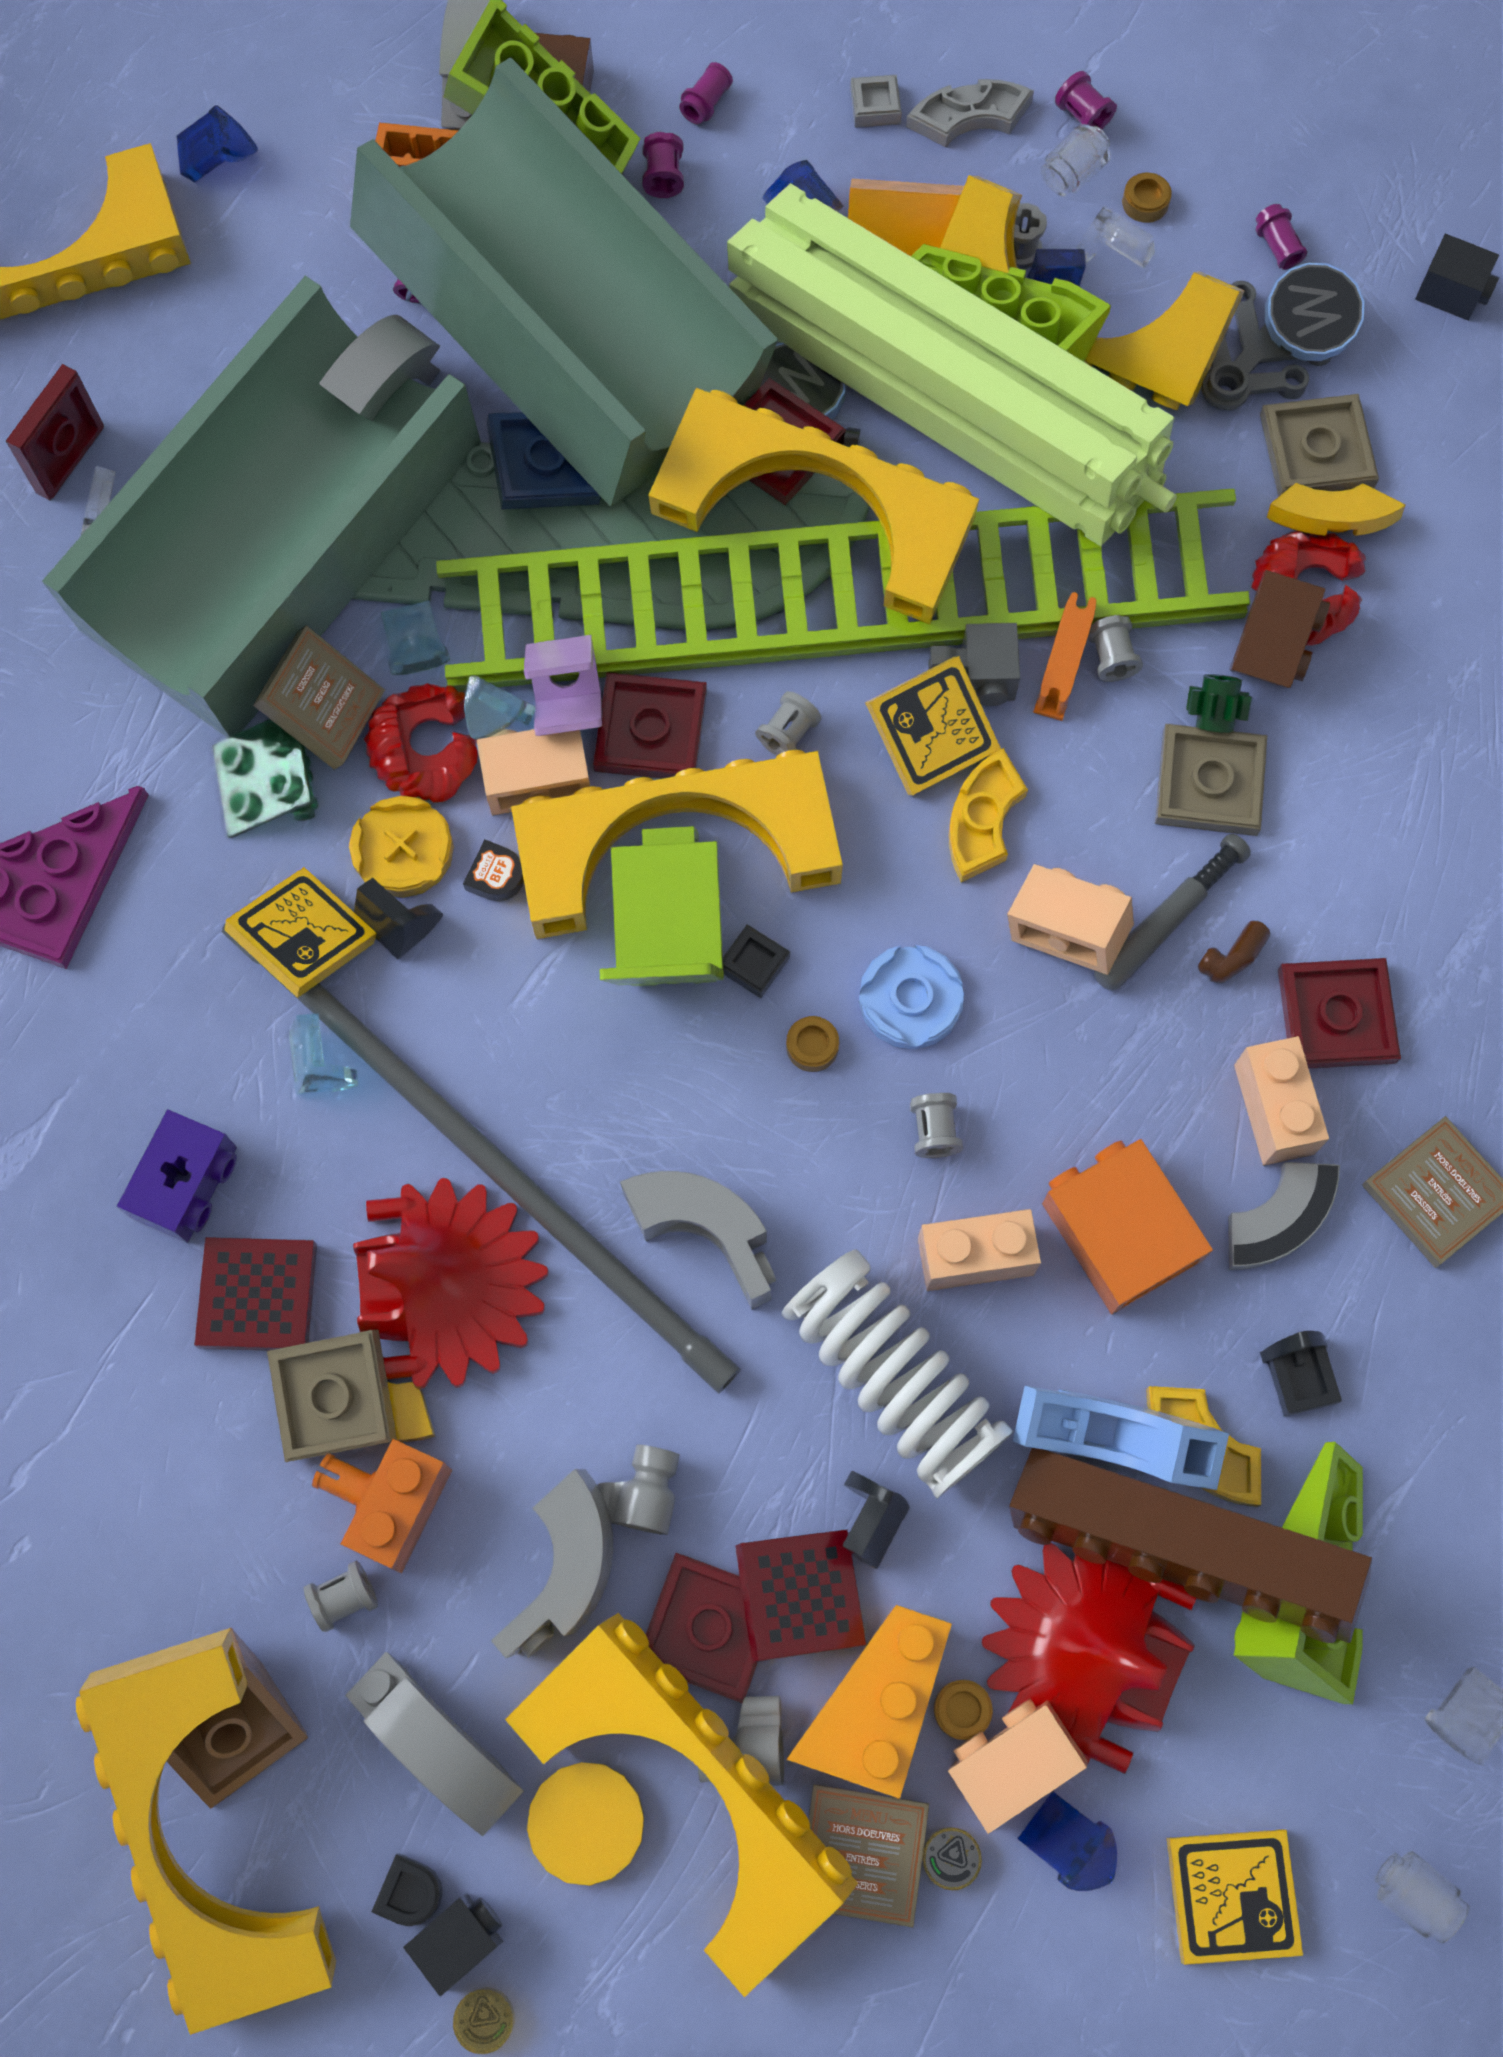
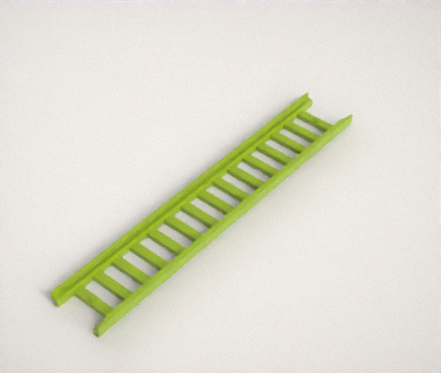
(848, 637)

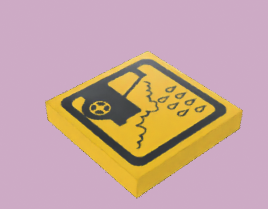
(933, 725)
(300, 932)
(1234, 1896)

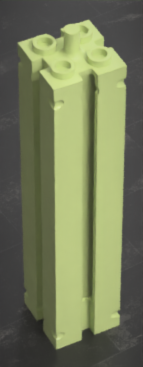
(953, 366)

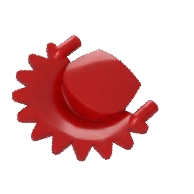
(446, 1282)
(1090, 1648)

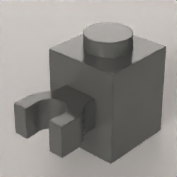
(989, 660)

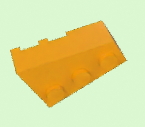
(879, 1706)

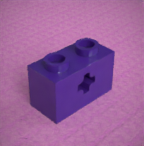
(178, 1148)

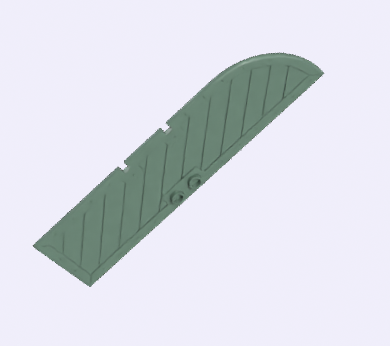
(469, 523)

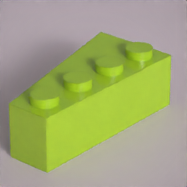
(501, 37)

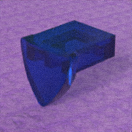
(211, 142)
(807, 179)
(1059, 264)
(1072, 1845)

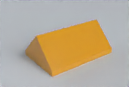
(903, 211)

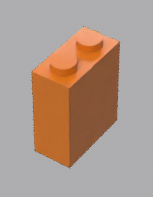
(1125, 1224)

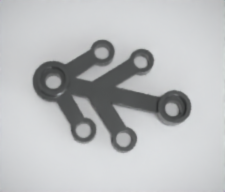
(1256, 349)

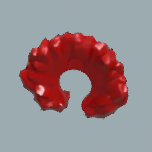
(1300, 551)
(401, 767)

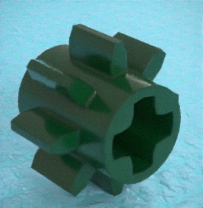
(1218, 703)

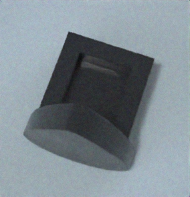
(395, 925)
(1302, 1372)
(877, 1520)

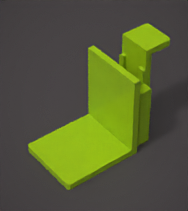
(666, 910)

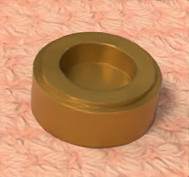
(1146, 197)
(812, 1043)
(962, 1709)

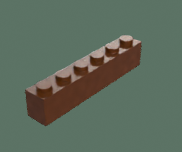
(1191, 1545)

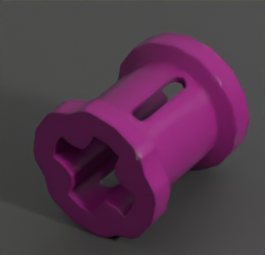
(1085, 101)
(662, 156)

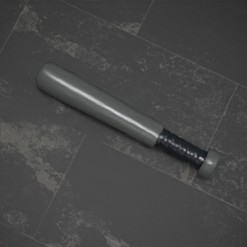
(1169, 915)

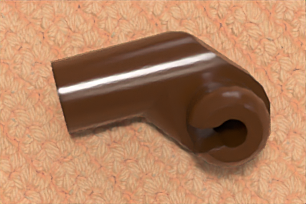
(1240, 956)

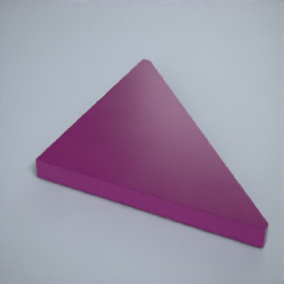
(58, 877)

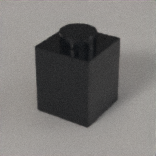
(1459, 277)
(455, 1942)

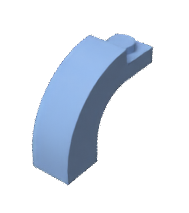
(1122, 1434)

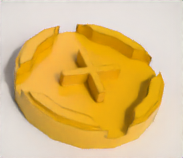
(402, 845)
(585, 1823)

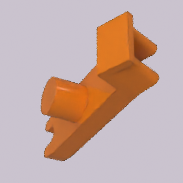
(1065, 658)

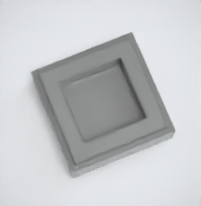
(875, 101)

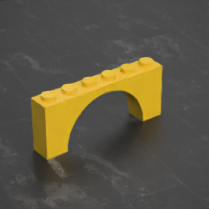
(127, 241)
(1163, 356)
(730, 444)
(772, 798)
(784, 1872)
(218, 1955)

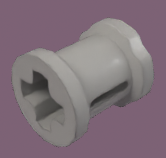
(1030, 236)
(1114, 648)
(793, 709)
(936, 1125)
(340, 1596)

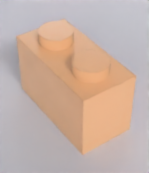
(531, 765)
(1071, 918)
(1281, 1101)
(978, 1250)
(1016, 1764)

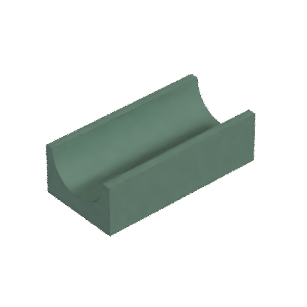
(560, 282)
(259, 515)

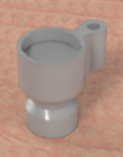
(645, 1500)
(761, 1736)

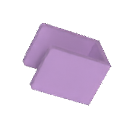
(559, 706)

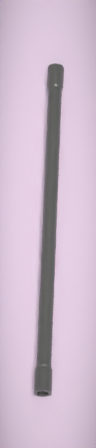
(694, 1348)

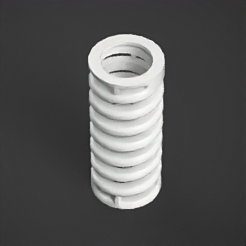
(940, 1466)

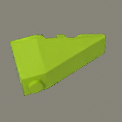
(1054, 311)
(1279, 1651)

